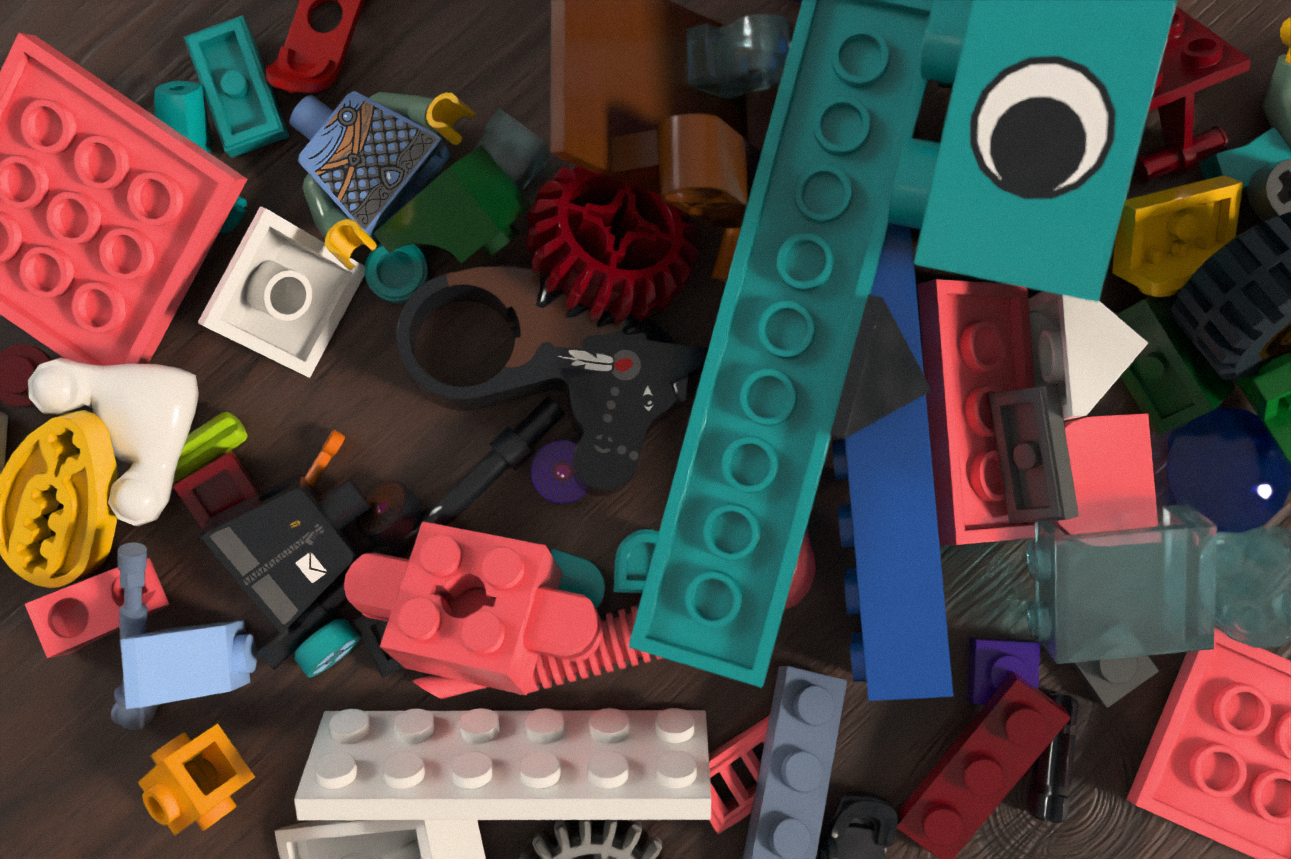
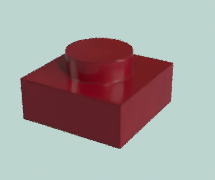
(215, 487)

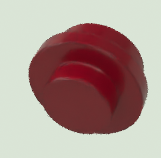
(16, 367)

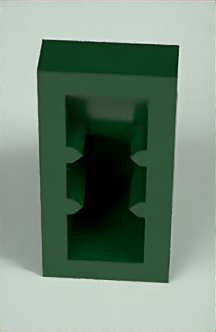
(460, 210)

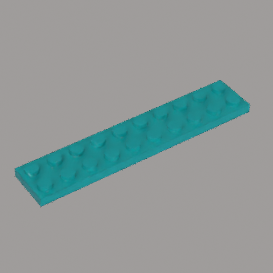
(784, 337)

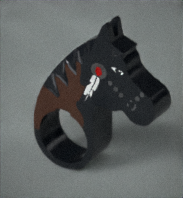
(611, 373)

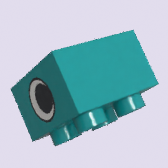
(1032, 137)

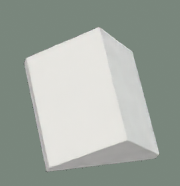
(282, 293)
(1079, 349)

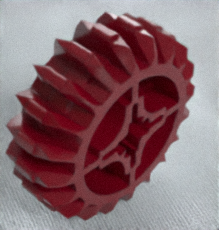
(575, 246)

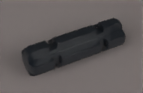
(1054, 769)

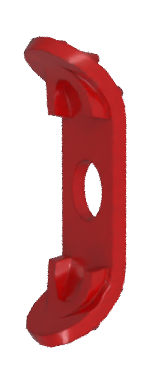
(313, 58)

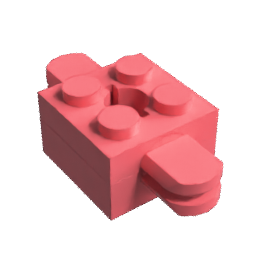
(473, 607)

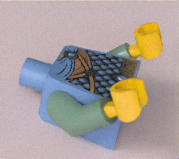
(371, 160)

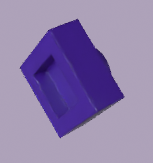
(994, 660)

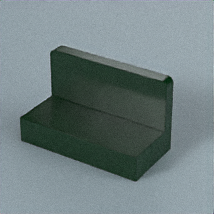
(1170, 374)

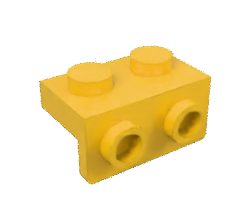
(1174, 232)

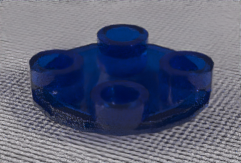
(1228, 469)

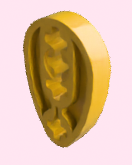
(83, 486)

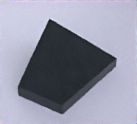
(879, 375)

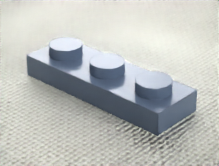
(795, 766)

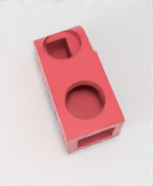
(88, 611)

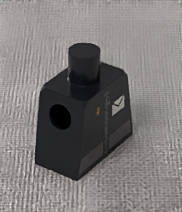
(287, 543)

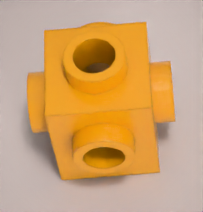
(194, 780)

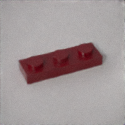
(981, 767)

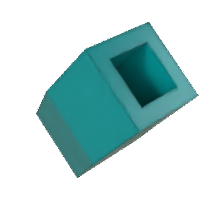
(1246, 160)

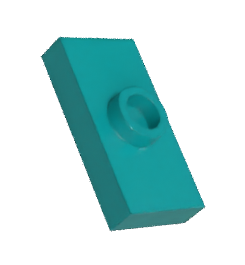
(236, 86)

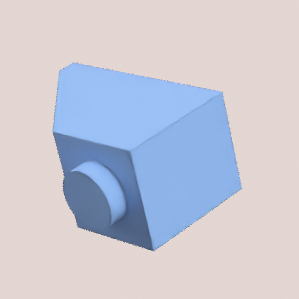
(186, 662)

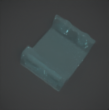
(1124, 589)

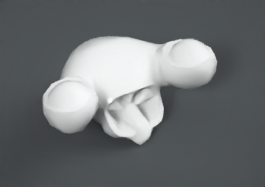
(146, 416)

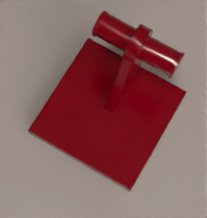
(1190, 62)

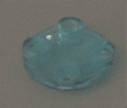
(1254, 586)

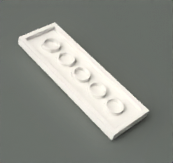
(508, 765)

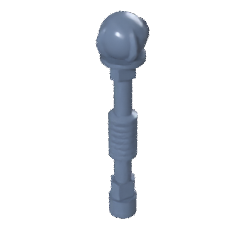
(132, 622)

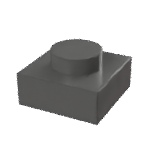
(1114, 678)

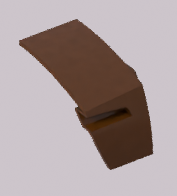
(632, 116)

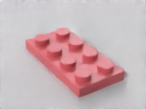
(972, 347)

